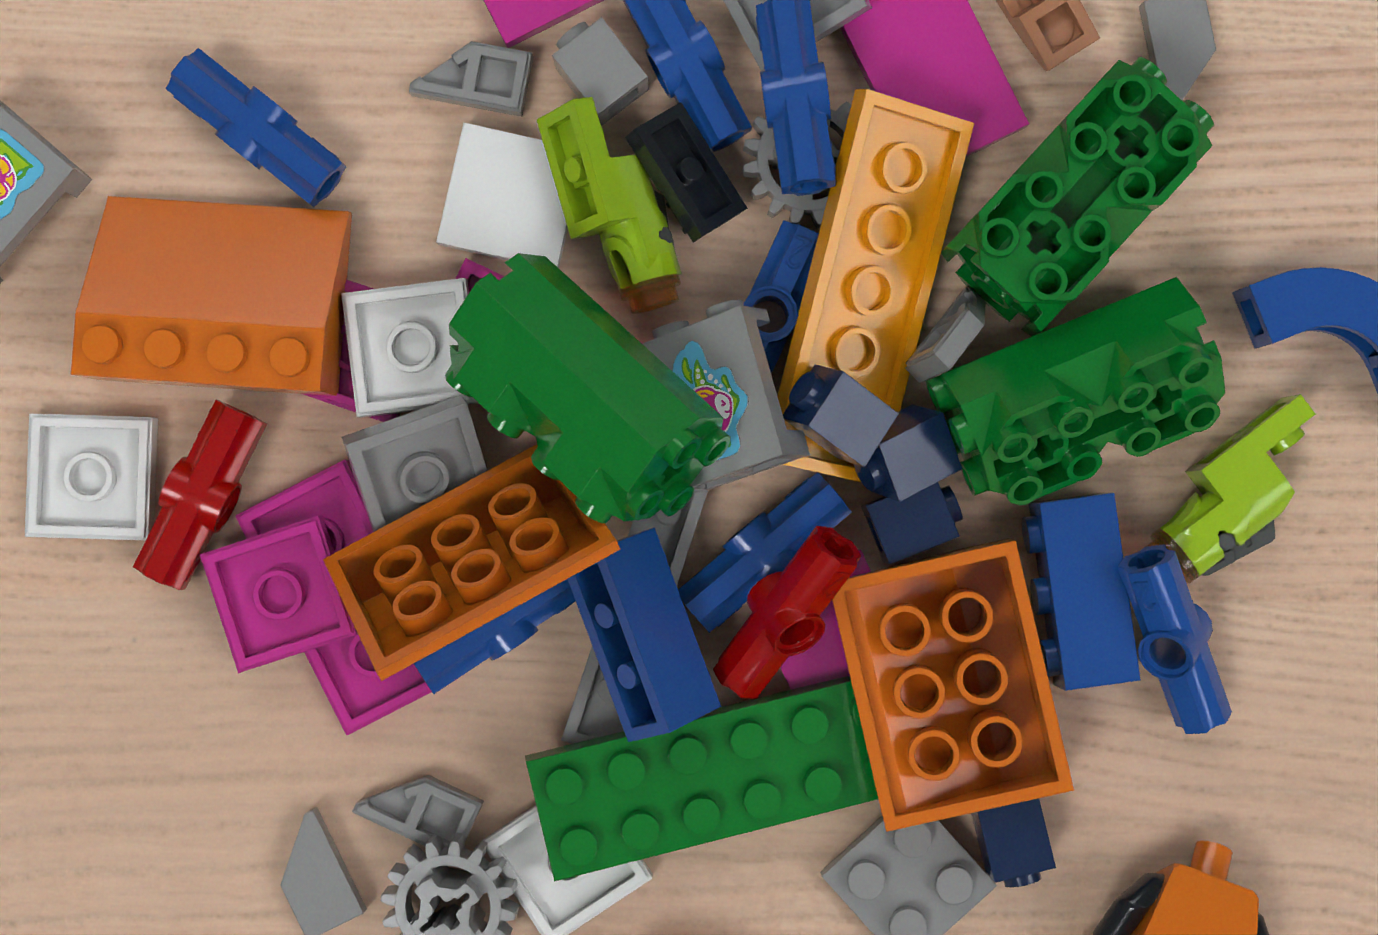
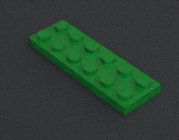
(703, 782)

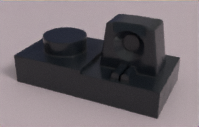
(686, 172)

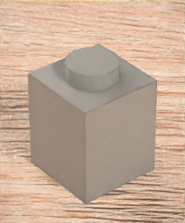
(600, 68)

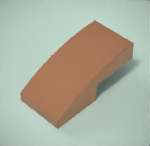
(1050, 28)

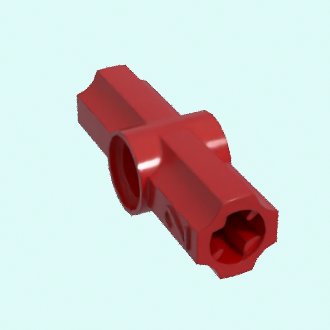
(199, 495)
(787, 612)

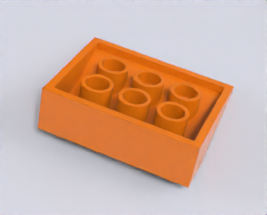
(214, 296)
(463, 561)
(951, 685)

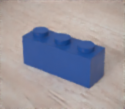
(1081, 591)
(644, 639)

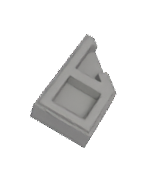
(1178, 40)
(479, 78)
(948, 337)
(422, 810)
(318, 880)

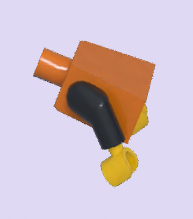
(1187, 901)

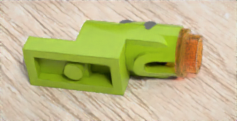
(612, 201)
(1239, 491)

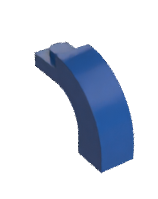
(1315, 301)

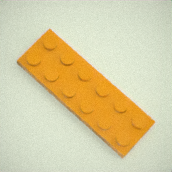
(876, 252)

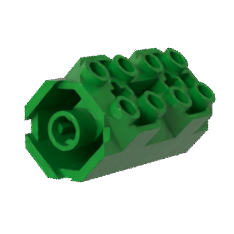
(1081, 194)
(590, 392)
(1053, 401)

